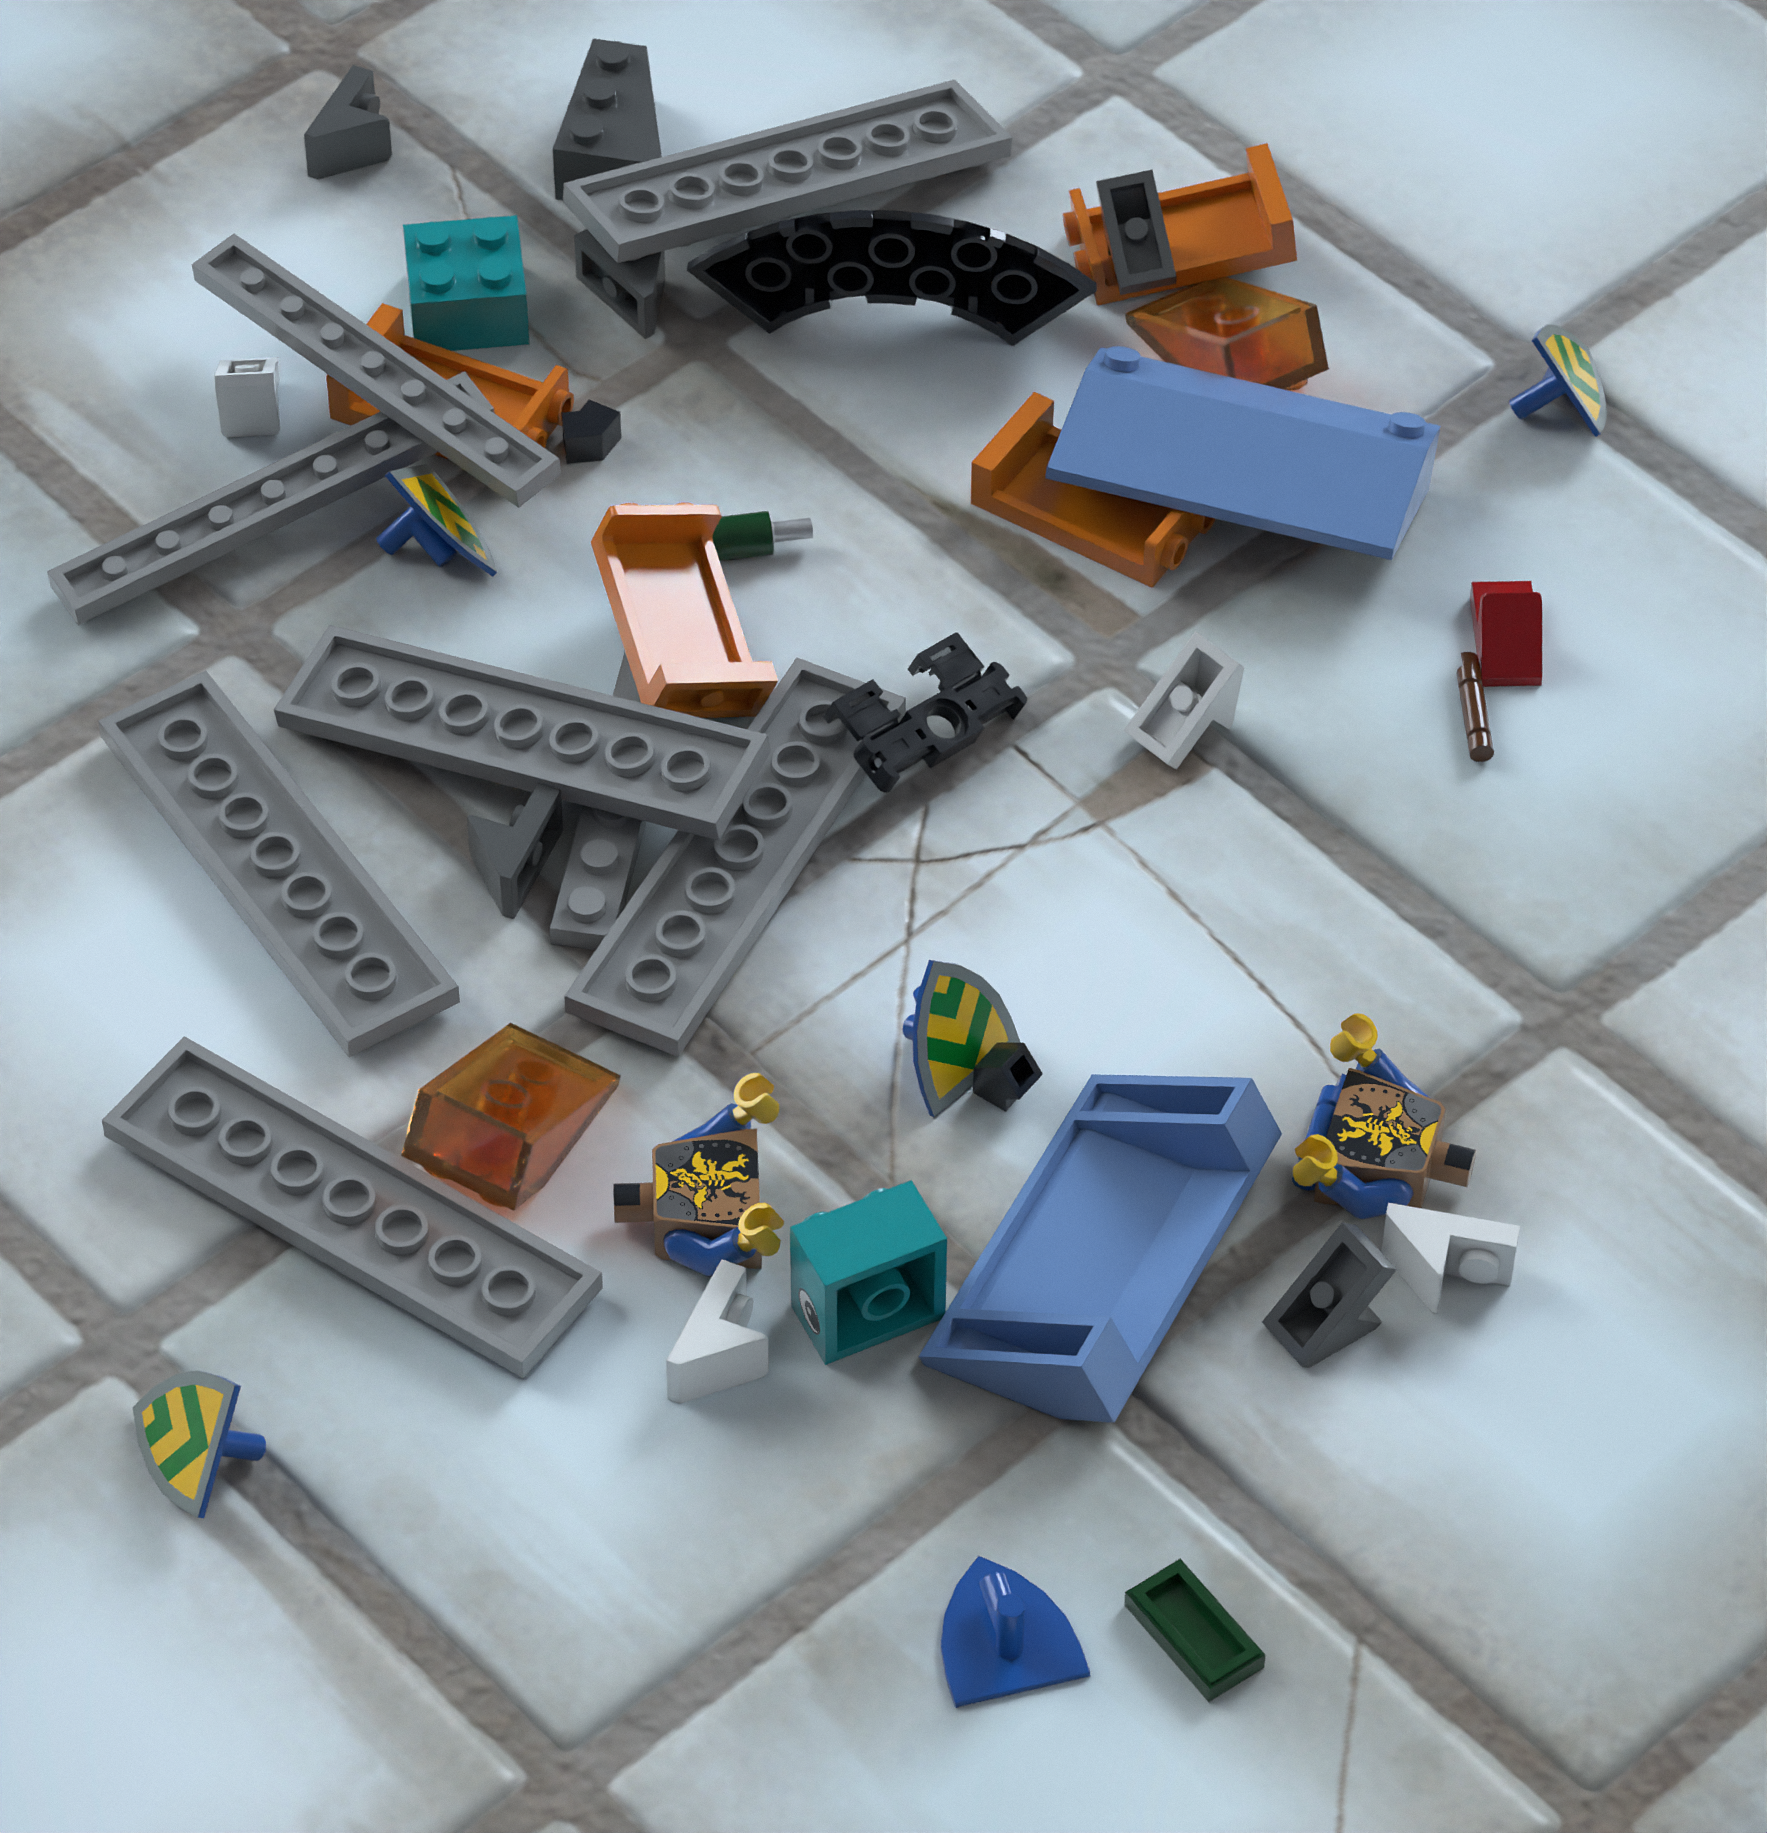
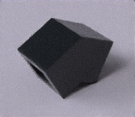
(590, 432)
(1005, 1074)

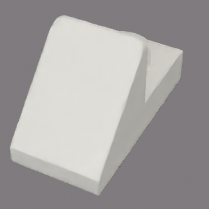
(248, 396)
(1192, 692)
(1435, 1244)
(715, 1344)

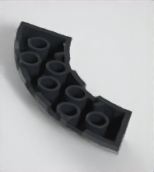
(892, 259)

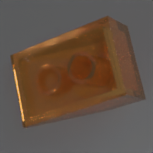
(1235, 332)
(506, 1115)

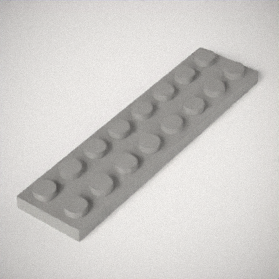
(786, 170)
(524, 731)
(279, 864)
(714, 896)
(354, 1206)

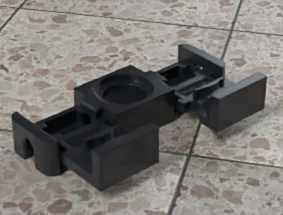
(911, 739)

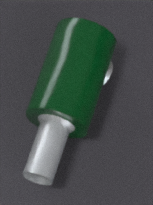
(755, 534)

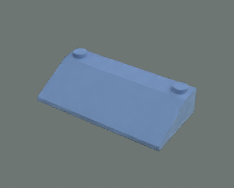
(1245, 452)
(1105, 1242)

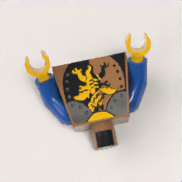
(1381, 1135)
(709, 1189)

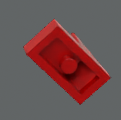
(1507, 632)

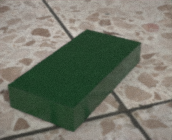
(1194, 1630)

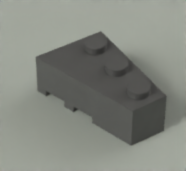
(609, 115)

